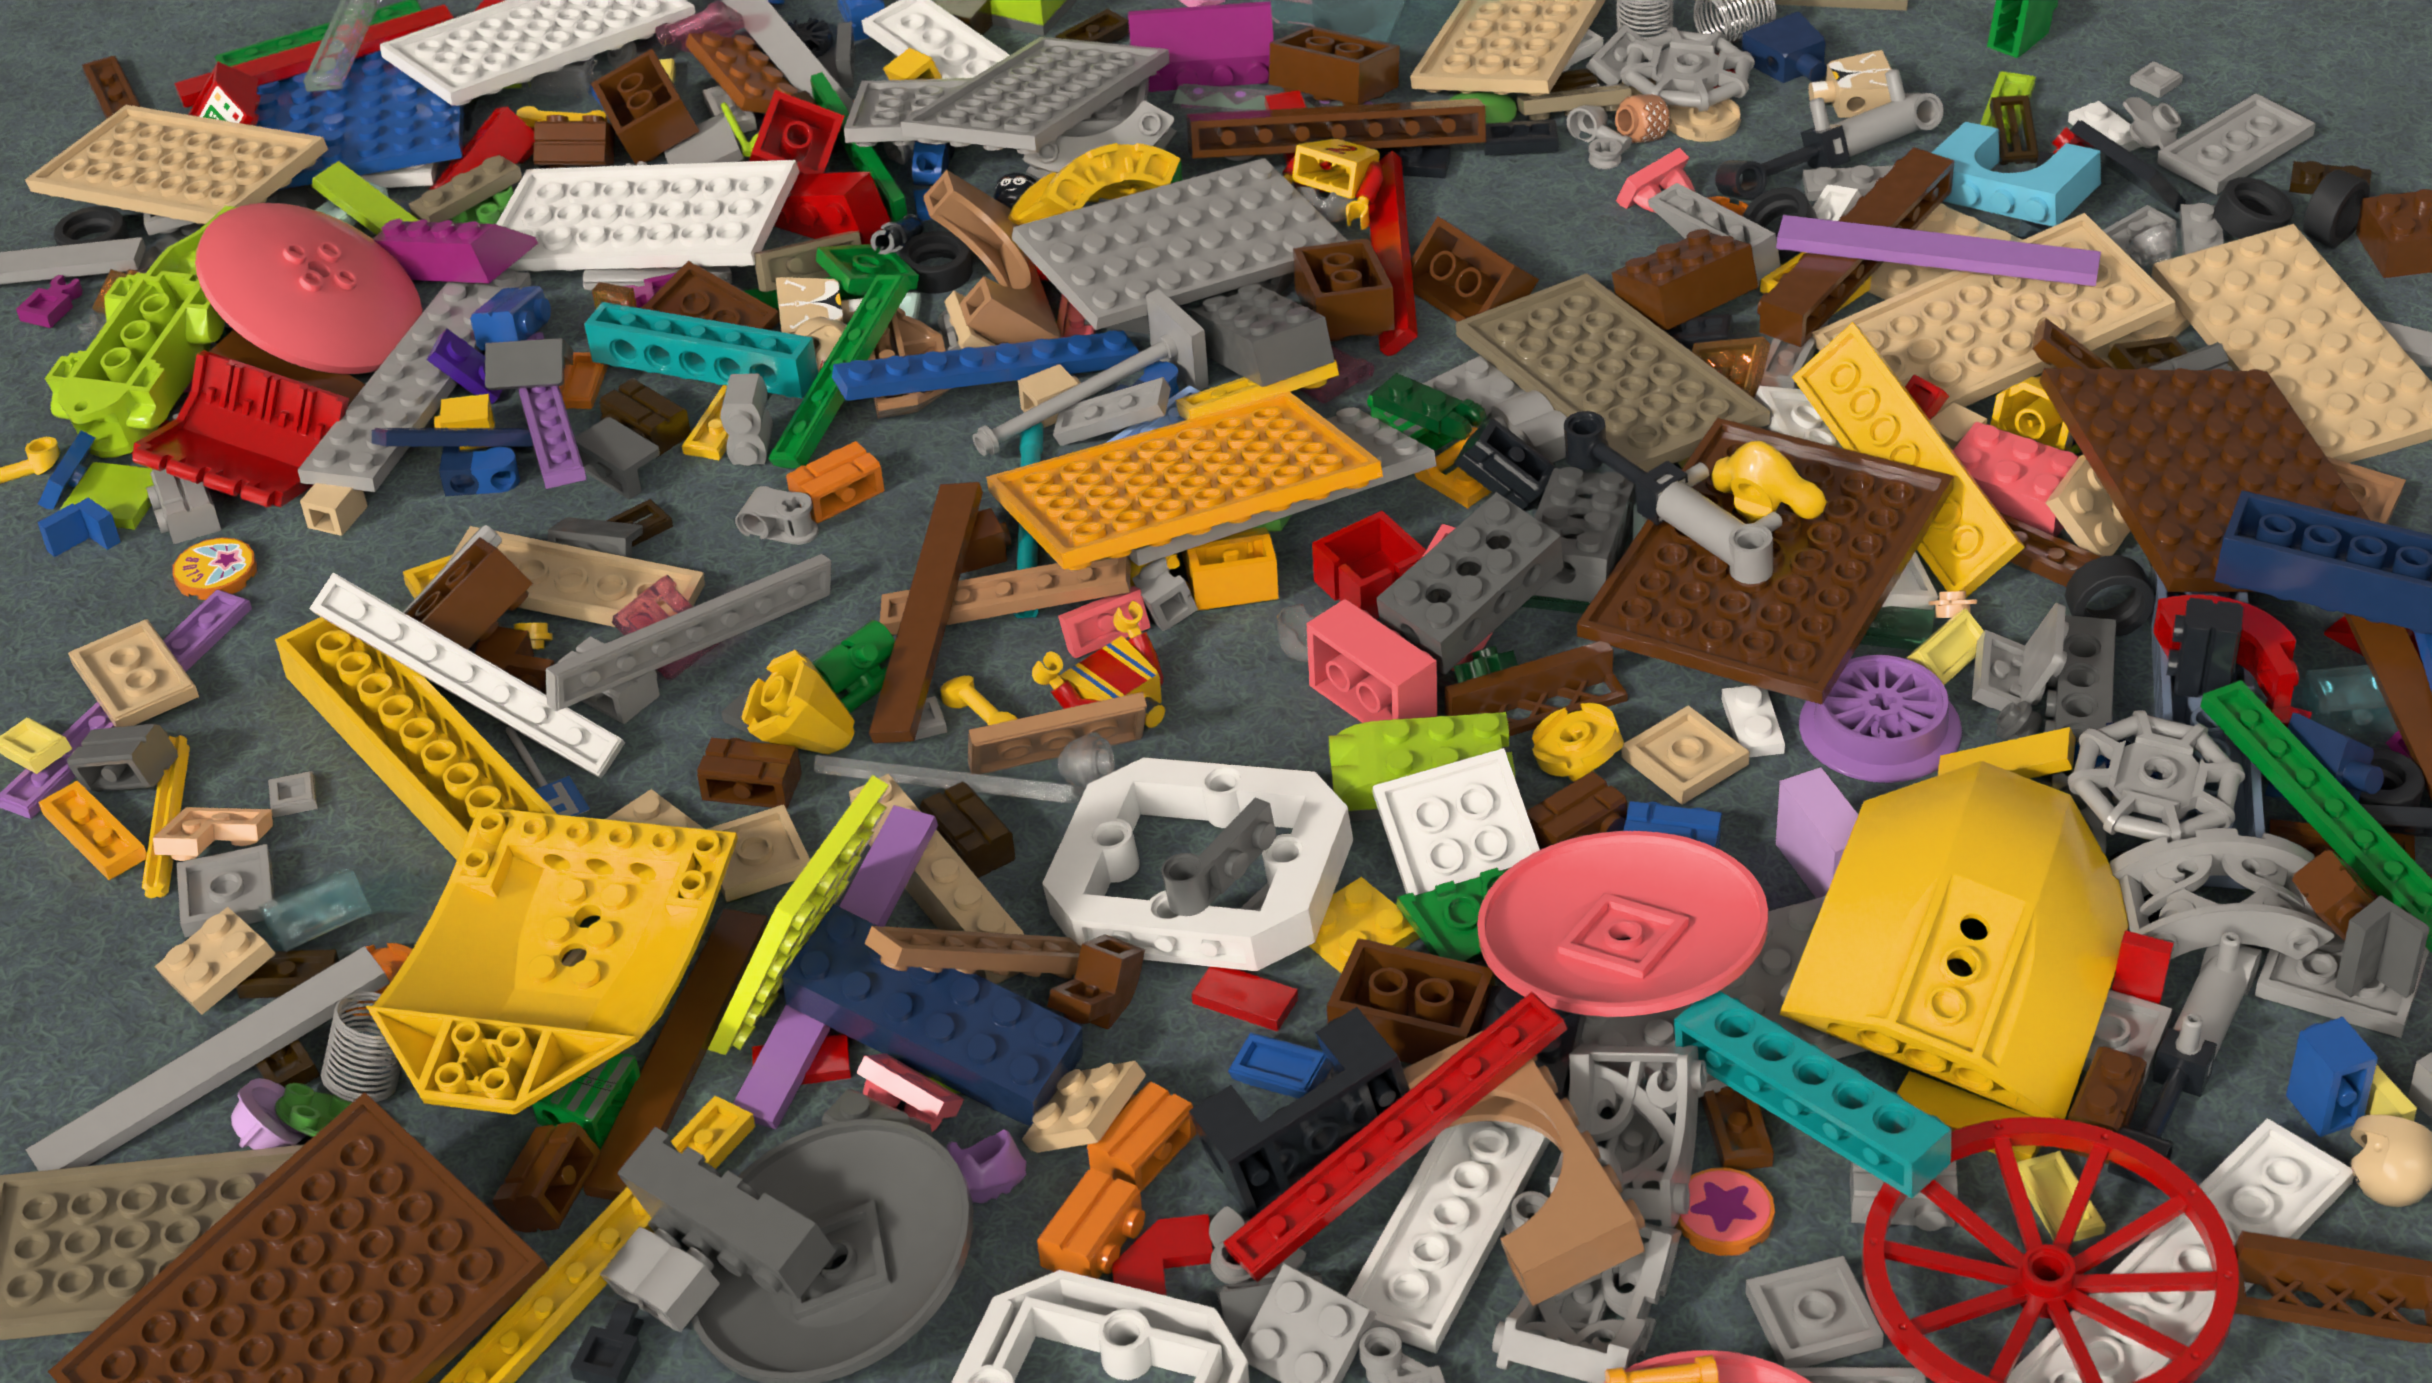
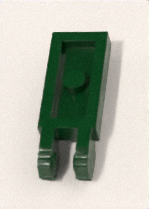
(1428, 407)

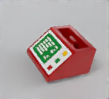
(228, 97)

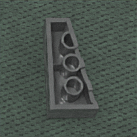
(725, 1217)

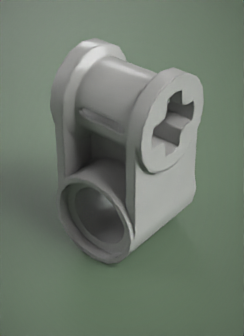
(774, 514)

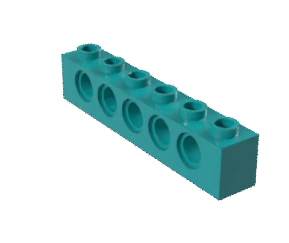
(700, 348)
(1816, 1093)

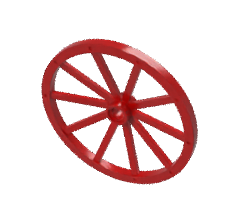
(2047, 1276)

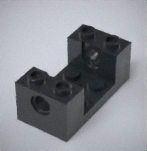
(1270, 1156)

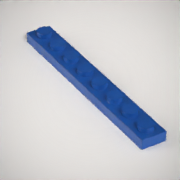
(980, 365)

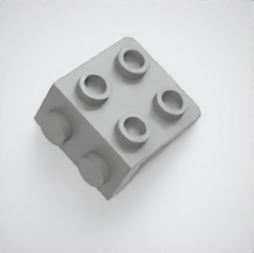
(2019, 672)

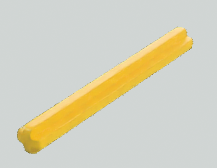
(166, 807)

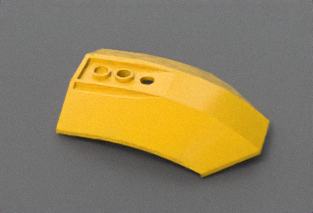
(1892, 918)
(484, 999)

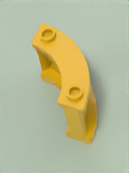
(1100, 173)

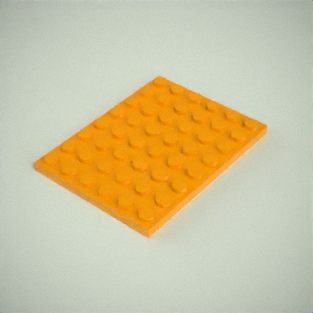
(1181, 479)

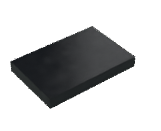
(2129, 166)

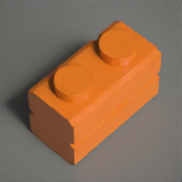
(838, 481)
(1144, 1136)
(1092, 1226)

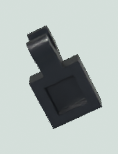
(610, 1352)

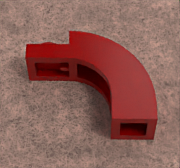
(2263, 649)

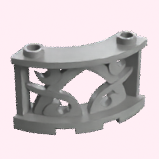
(1144, 126)
(2270, 918)
(1600, 1087)
(1559, 1350)

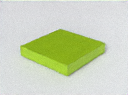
(118, 490)

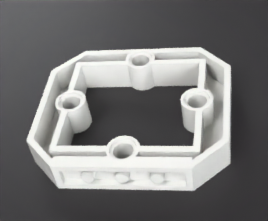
(1298, 866)
(1119, 1321)

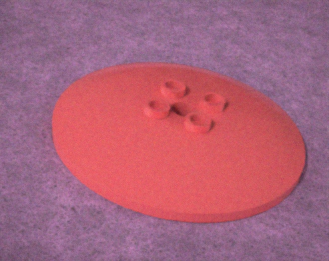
(306, 287)
(1567, 910)

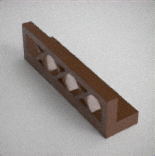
(1535, 682)
(2334, 1277)

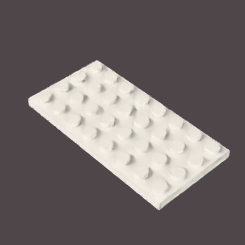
(522, 40)
(648, 214)

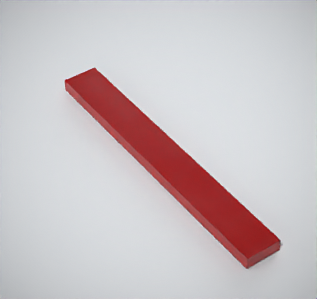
(299, 59)
(1392, 248)
(1394, 1136)

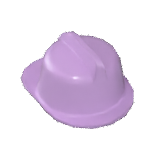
(256, 1118)

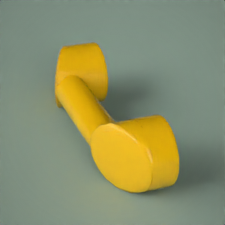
(41, 455)
(962, 693)

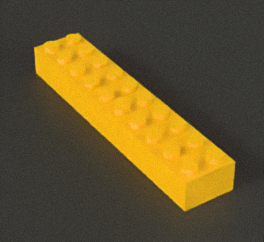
(404, 731)

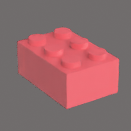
(2015, 473)
(1369, 667)

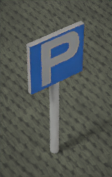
(560, 794)

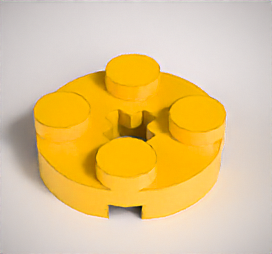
(1593, 737)

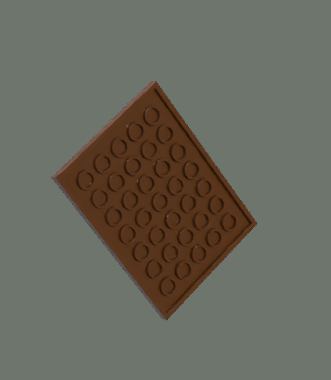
(2182, 450)
(1825, 584)
(328, 1272)

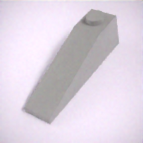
(1691, 211)

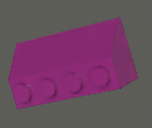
(1207, 43)
(453, 250)

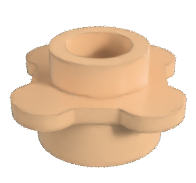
(1951, 603)

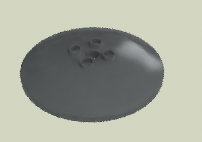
(885, 1202)

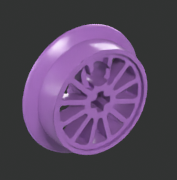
(1885, 703)

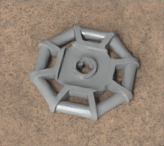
(1688, 68)
(2161, 748)

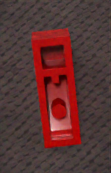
(499, 135)

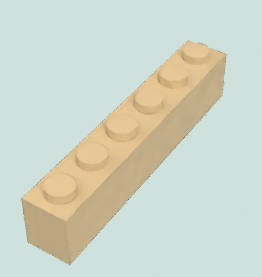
(946, 885)

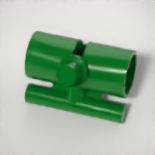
(856, 664)

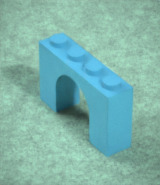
(2036, 195)

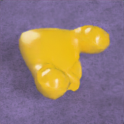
(1763, 480)

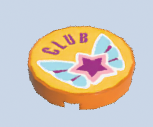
(214, 566)

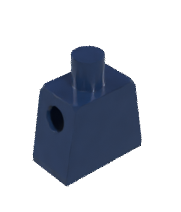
(1787, 49)
(2341, 755)

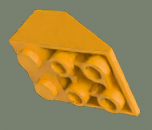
(1233, 570)

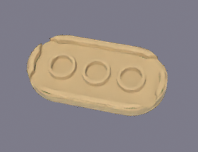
(1704, 125)

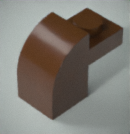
(514, 654)
(1102, 982)

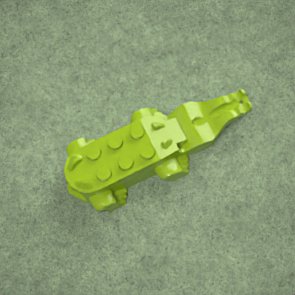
(140, 355)

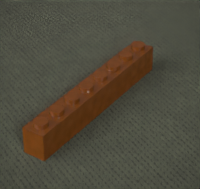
(1365, 125)
(1825, 282)

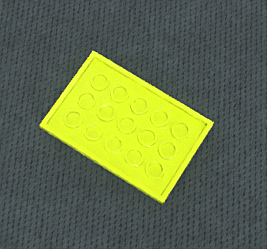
(799, 915)

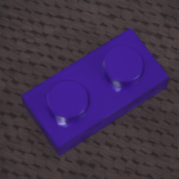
(461, 363)

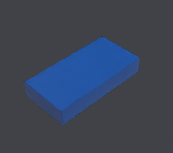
(1279, 1066)

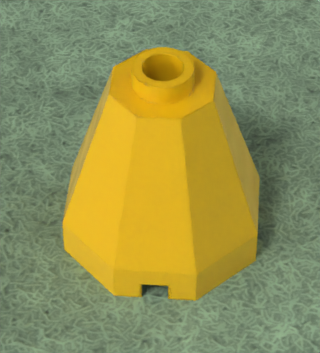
(2030, 414)
(797, 708)

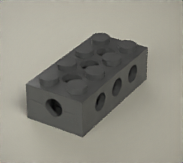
(1590, 529)
(1472, 581)

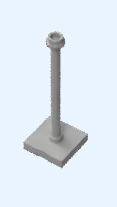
(1172, 339)

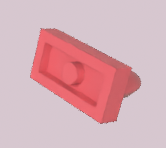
(1653, 178)
(1093, 626)
(894, 1081)

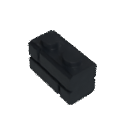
(1505, 463)
(2207, 647)

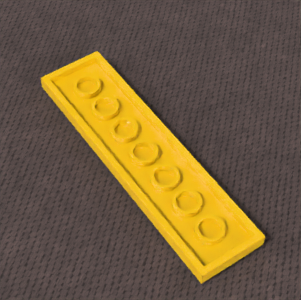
(1879, 417)

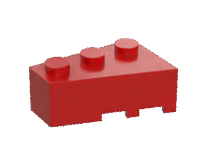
(833, 205)

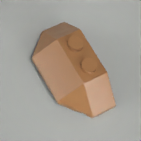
(904, 338)

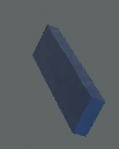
(451, 437)

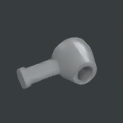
(1593, 121)

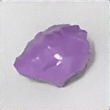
(990, 1166)

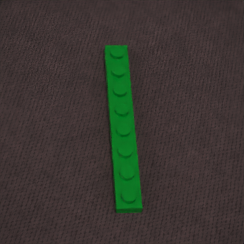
(2321, 800)

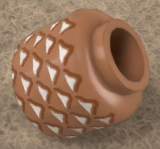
(1643, 118)

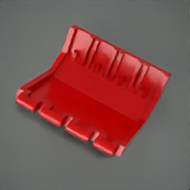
(243, 431)

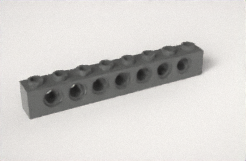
(2083, 697)

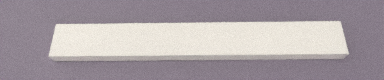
(466, 675)

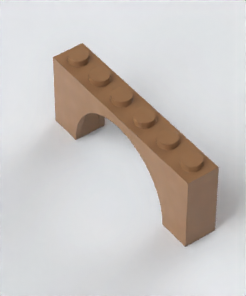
(1016, 306)
(1585, 1219)

